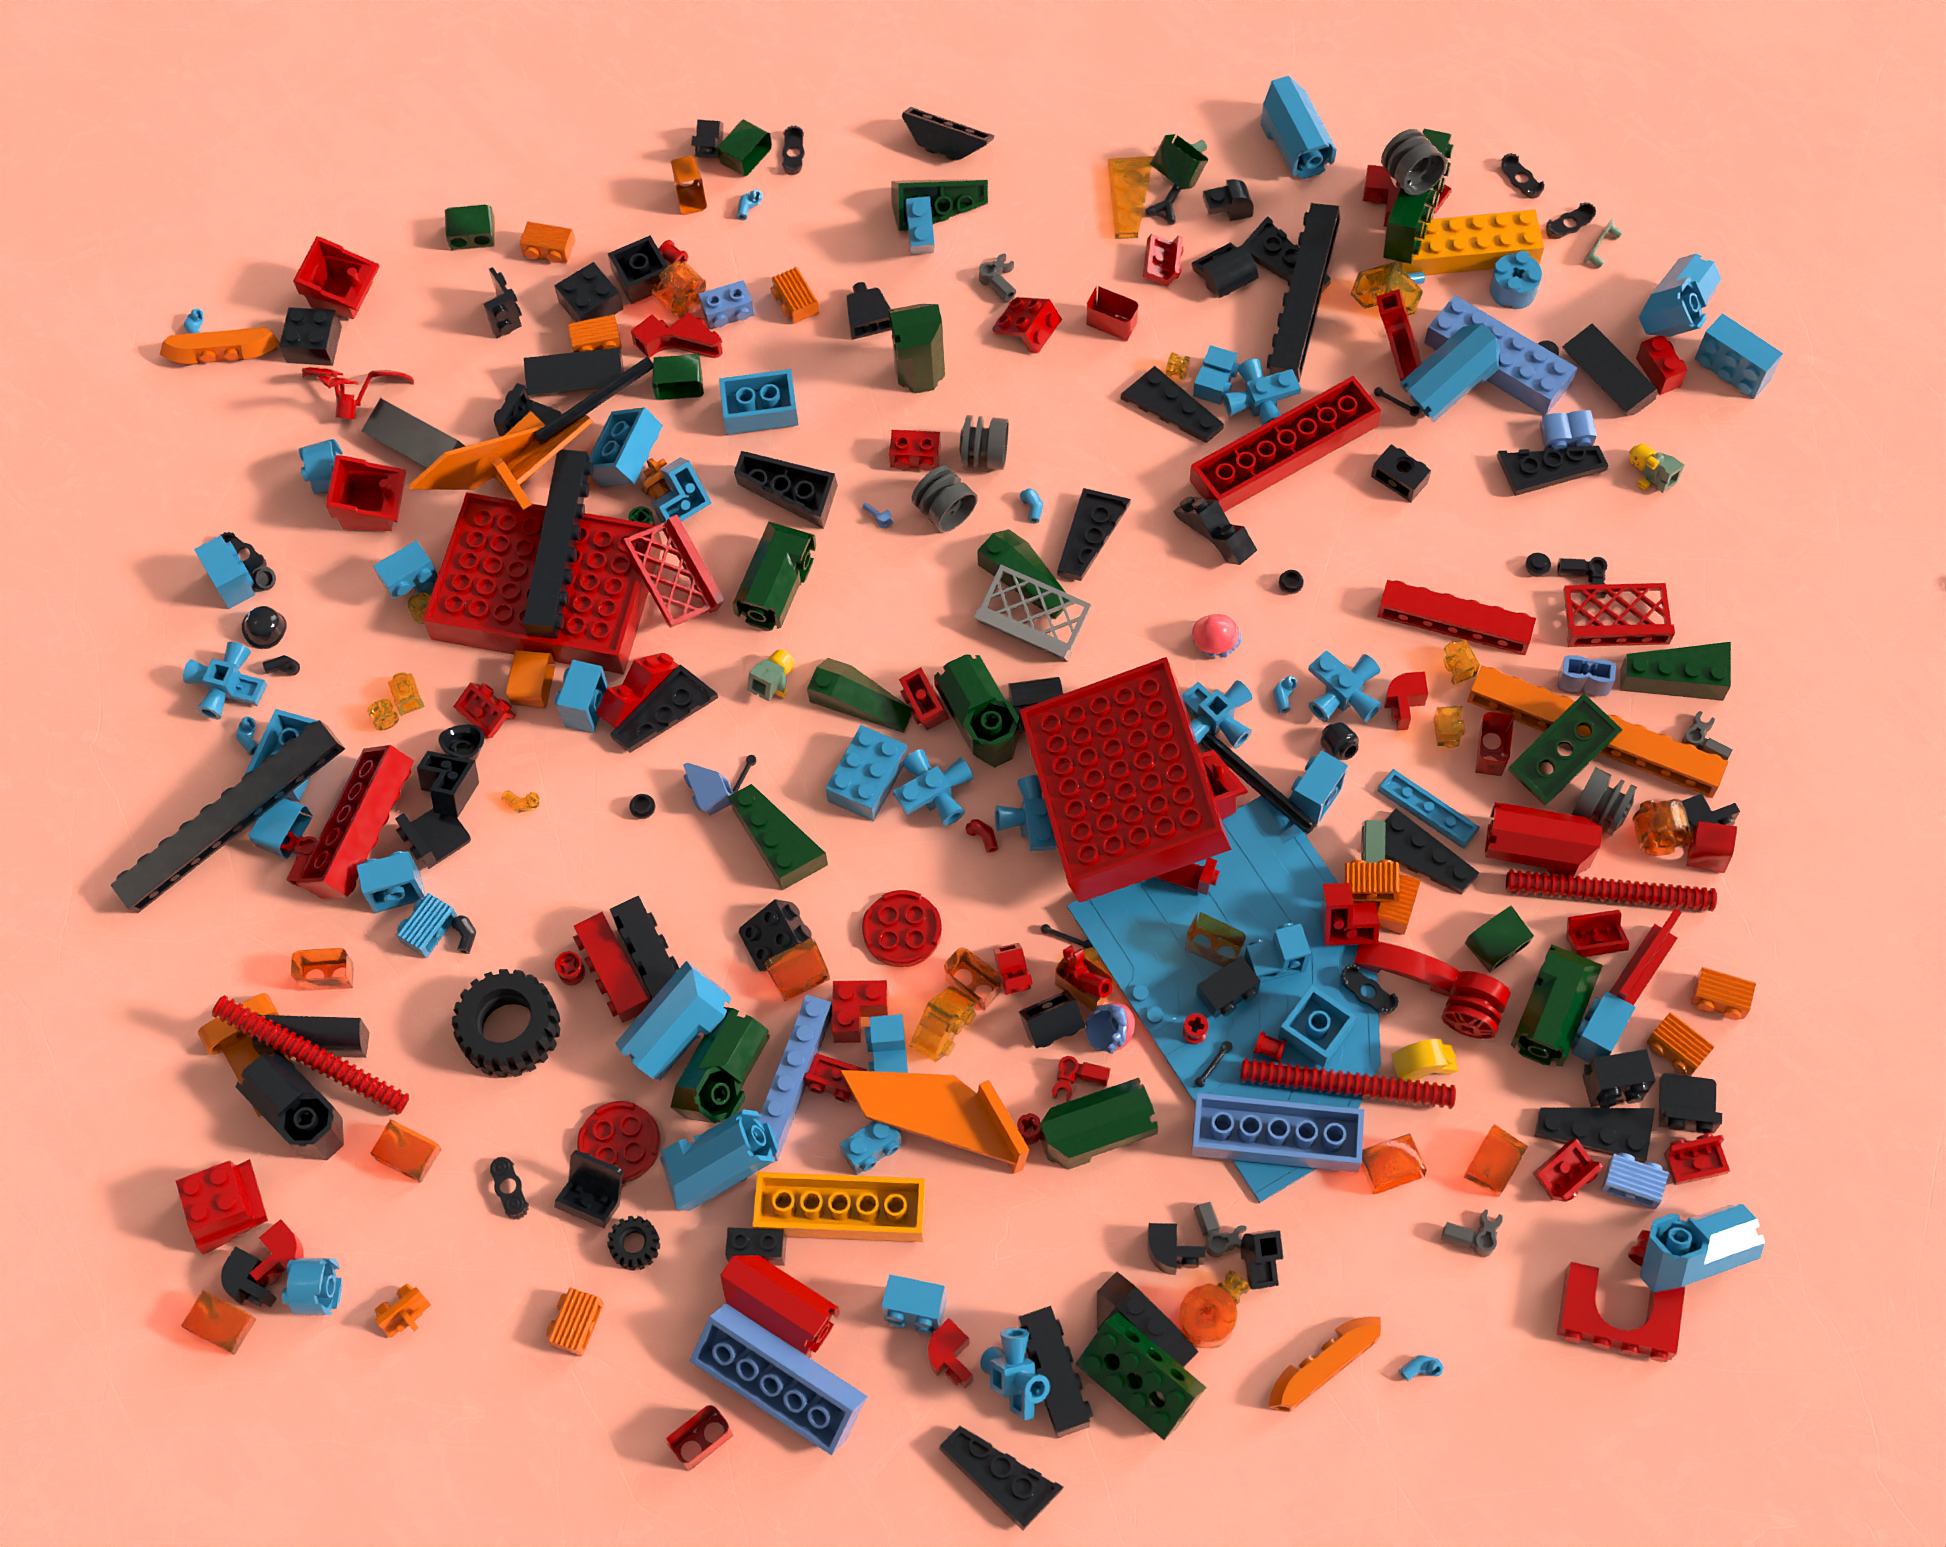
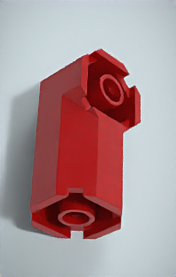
(1542, 839)
(778, 1302)

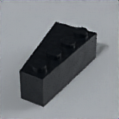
(789, 485)
(644, 944)
(1054, 1360)

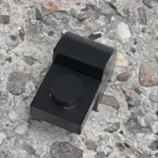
(707, 138)
(1230, 198)
(1699, 810)
(1165, 1252)
(1260, 1255)
(240, 1283)

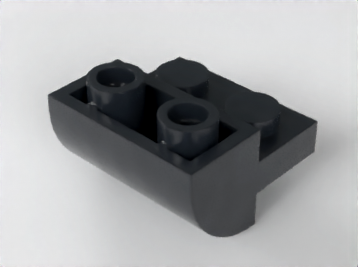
(1226, 269)
(1031, 692)

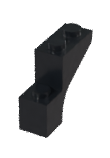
(1211, 522)

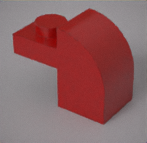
(1406, 692)
(1012, 968)
(284, 1247)
(943, 1349)

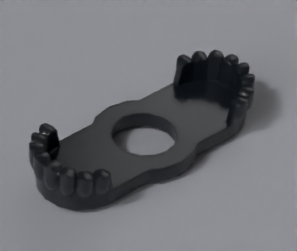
(793, 139)
(1512, 167)
(1582, 216)
(254, 560)
(1354, 980)
(514, 1202)

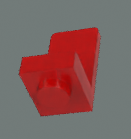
(1194, 876)

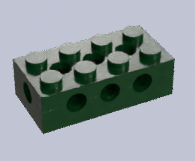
(1563, 731)
(1140, 1375)

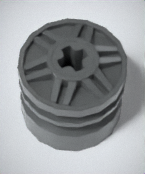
(1413, 161)
(984, 442)
(944, 498)
(1605, 801)

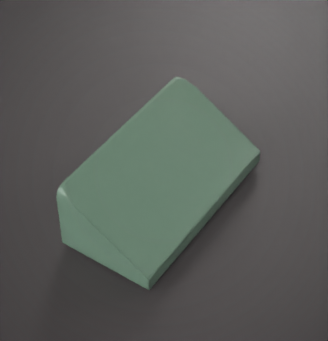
(1373, 840)

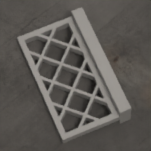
(1028, 634)

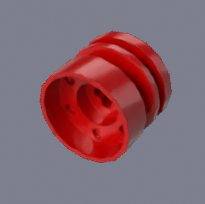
(1476, 1005)

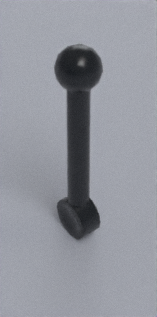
(1414, 410)
(751, 761)
(1046, 929)
(1225, 1048)

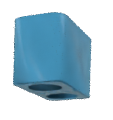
(274, 825)

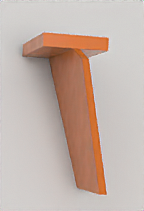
(535, 460)
(470, 465)
(941, 1110)

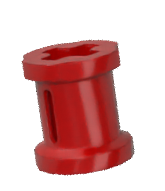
(672, 253)
(1189, 1023)
(1270, 1046)
(1026, 1121)

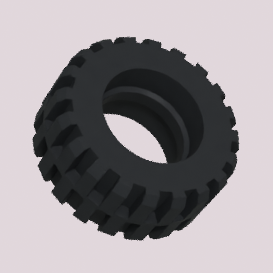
(492, 994)

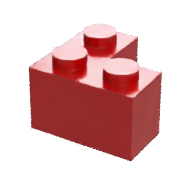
(1347, 921)
(855, 1001)

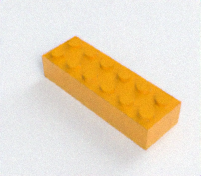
(1476, 242)
(841, 1206)

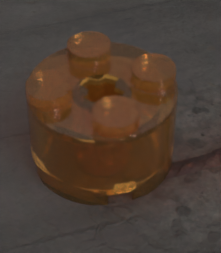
(679, 288)
(1662, 827)
(1208, 1332)

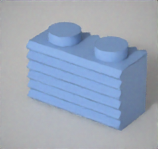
(1635, 1180)

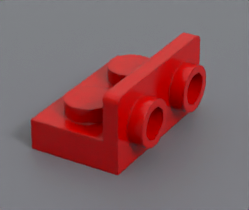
(484, 708)

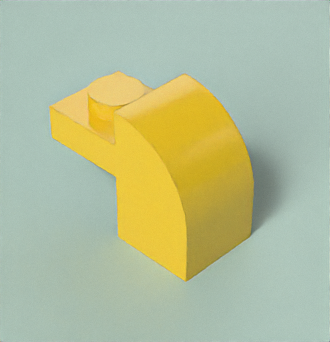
(1423, 1059)

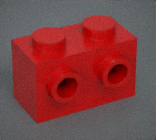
(1661, 364)
(915, 449)
(924, 699)

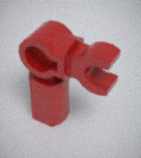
(301, 846)
(1080, 977)
(1070, 1068)

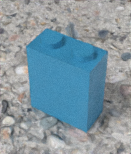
(920, 225)

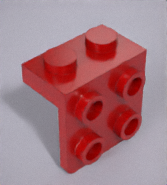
(1031, 319)

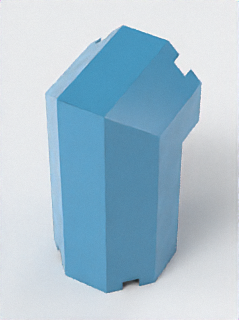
(1296, 128)
(1681, 297)
(1453, 370)
(673, 1021)
(717, 1159)
(1699, 1246)

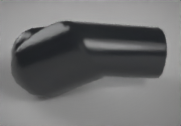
(282, 663)
(467, 932)

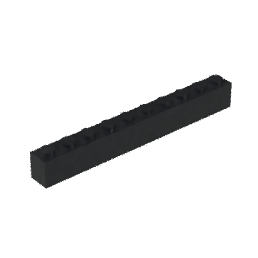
(227, 816)

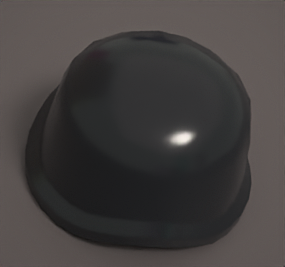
(263, 627)
(462, 741)

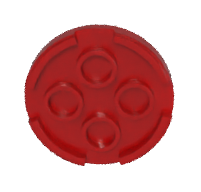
(902, 928)
(621, 1136)

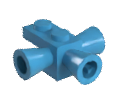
(1261, 391)
(224, 681)
(1344, 686)
(1217, 711)
(932, 787)
(1031, 816)
(1014, 1373)

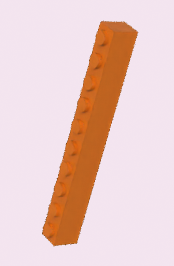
(1633, 746)

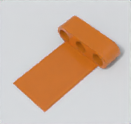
(236, 1045)

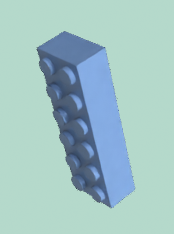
(1525, 367)
(1277, 1132)
(778, 1378)

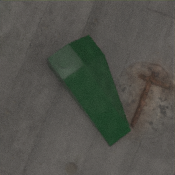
(946, 197)
(1017, 554)
(853, 693)

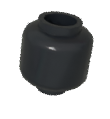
(1339, 741)

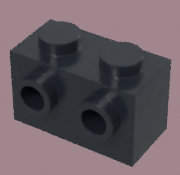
(1228, 988)
(1052, 1019)

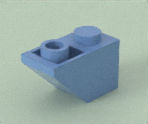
(709, 787)

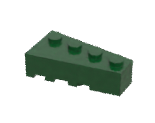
(1681, 671)
(778, 840)

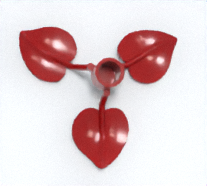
(345, 402)

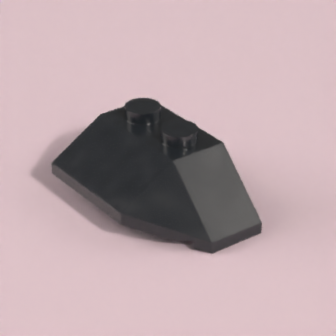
(944, 135)
(1126, 1299)

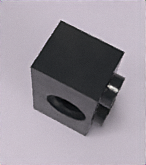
(1406, 484)
(753, 1241)

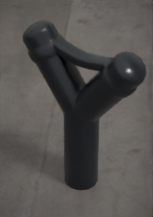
(1166, 205)

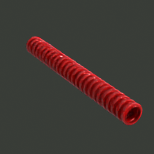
(1611, 890)
(310, 1054)
(1348, 1083)

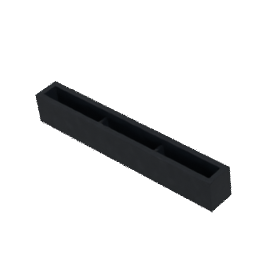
(1305, 289)
(557, 544)

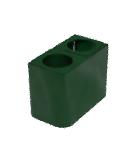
(744, 147)
(1179, 161)
(470, 226)
(677, 377)
(1499, 939)

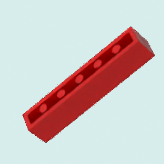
(1456, 617)

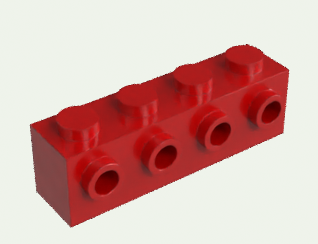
(611, 966)

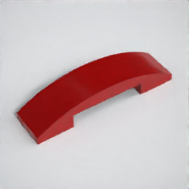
(1407, 964)

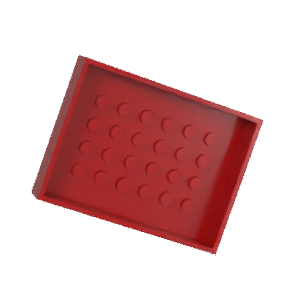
(489, 576)
(1123, 780)

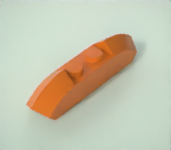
(218, 345)
(1297, 1385)

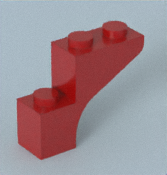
(1380, 189)
(1399, 332)
(685, 334)
(638, 684)

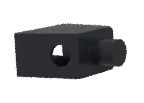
(867, 311)

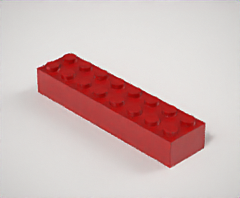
(1286, 444)

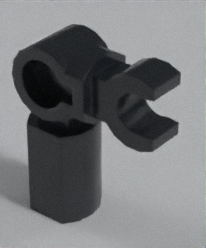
(1594, 569)

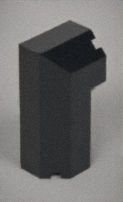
(292, 1106)

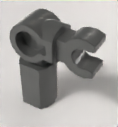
(991, 276)
(1696, 736)
(1217, 1242)
(1482, 1243)

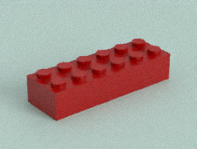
(356, 822)

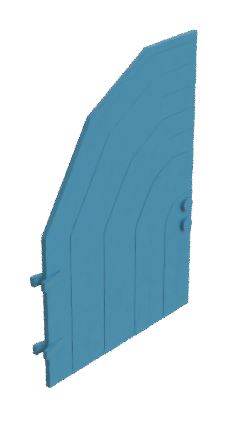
(1262, 883)

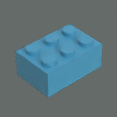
(1738, 356)
(758, 401)
(624, 446)
(279, 730)
(866, 773)

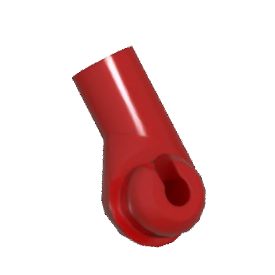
(980, 828)

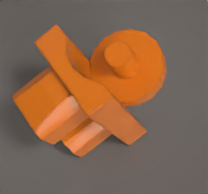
(654, 484)
(403, 1312)

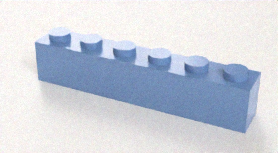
(796, 1061)

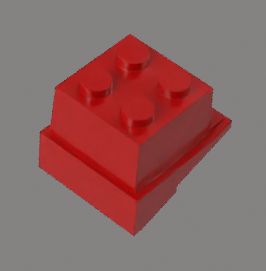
(335, 278)
(365, 494)
(1223, 783)
(221, 1203)

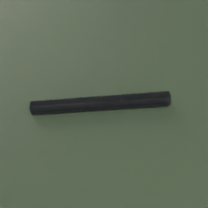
(593, 400)
(1259, 783)

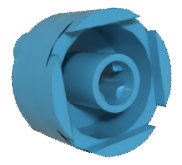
(1515, 280)
(319, 463)
(312, 1286)

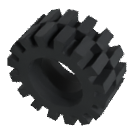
(625, 1228)

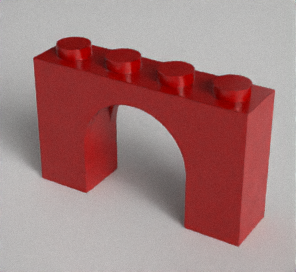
(1582, 1321)

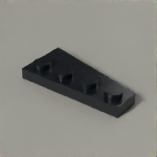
(1012, 1486)

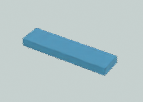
(1428, 808)

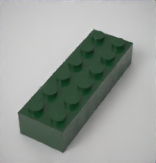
(1412, 212)

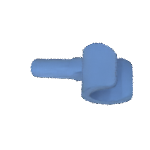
(882, 519)

